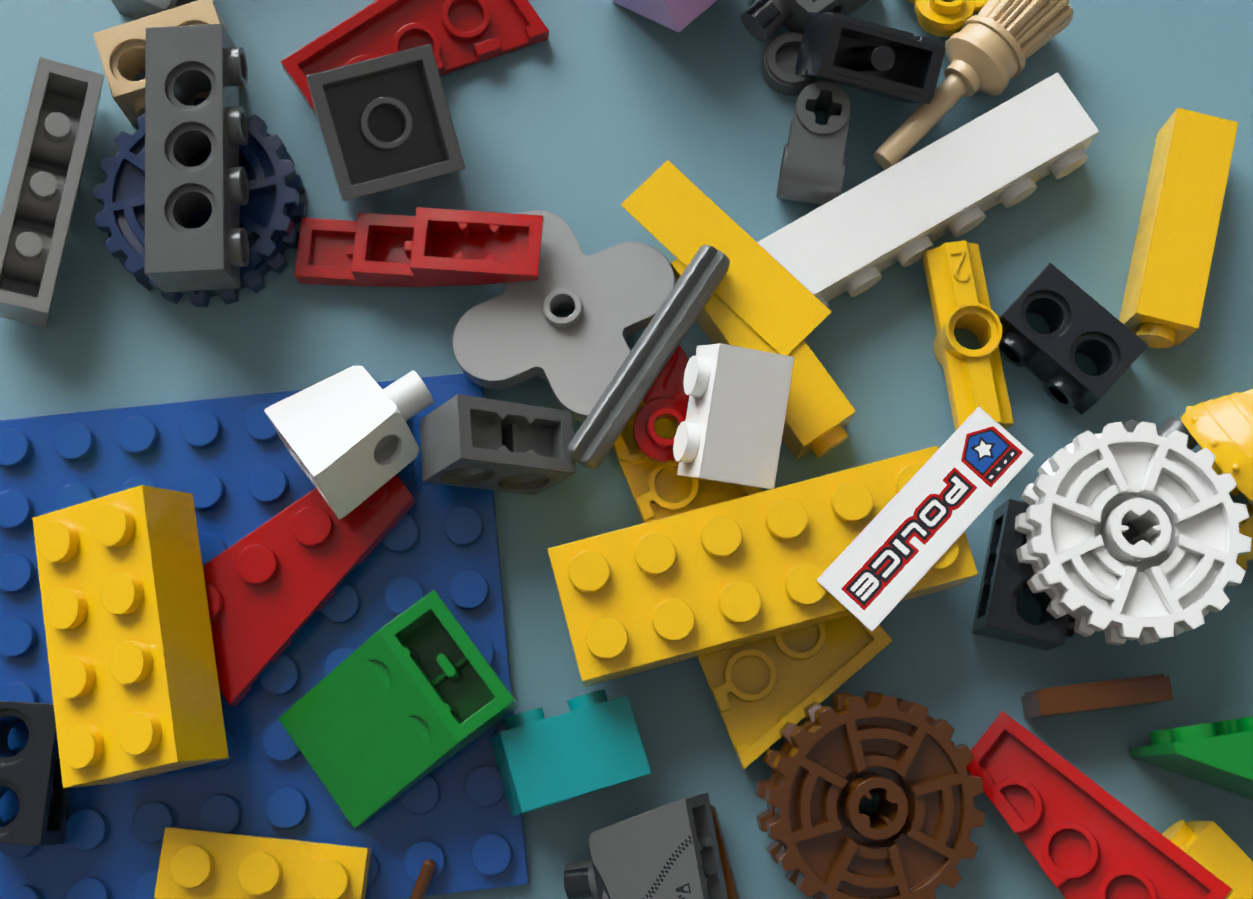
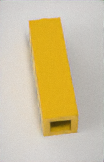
(1178, 228)
(815, 403)

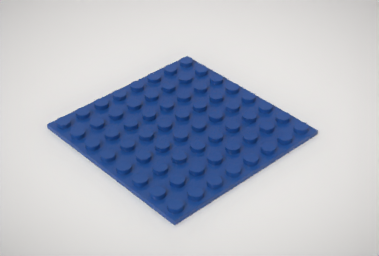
(266, 787)

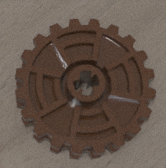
(839, 758)

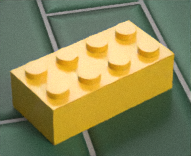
(128, 637)

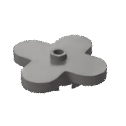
(577, 354)

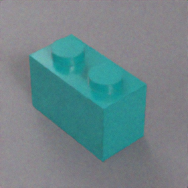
(568, 753)

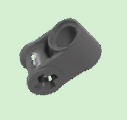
(815, 153)

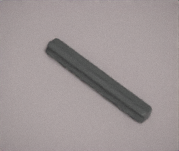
(648, 357)

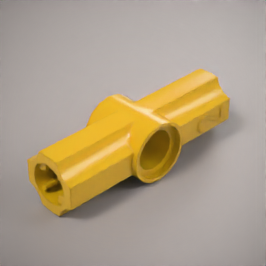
(962, 301)

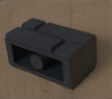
(870, 58)

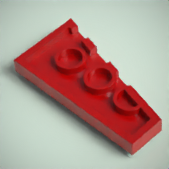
(456, 29)
(284, 574)
(1079, 830)

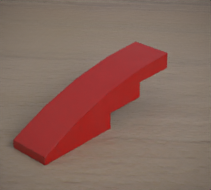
(421, 249)

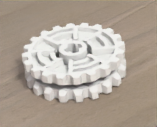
(1183, 542)

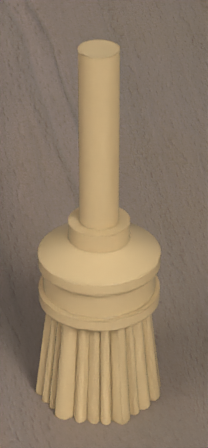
(983, 60)

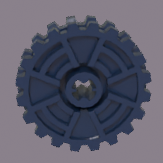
(266, 218)

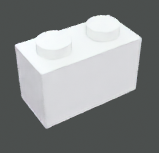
(733, 415)

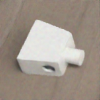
(351, 433)

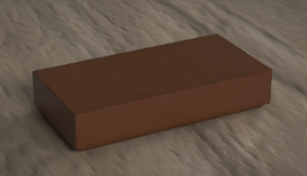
(1096, 696)

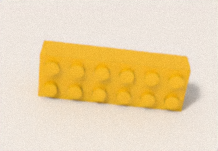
(727, 571)

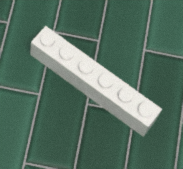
(936, 192)

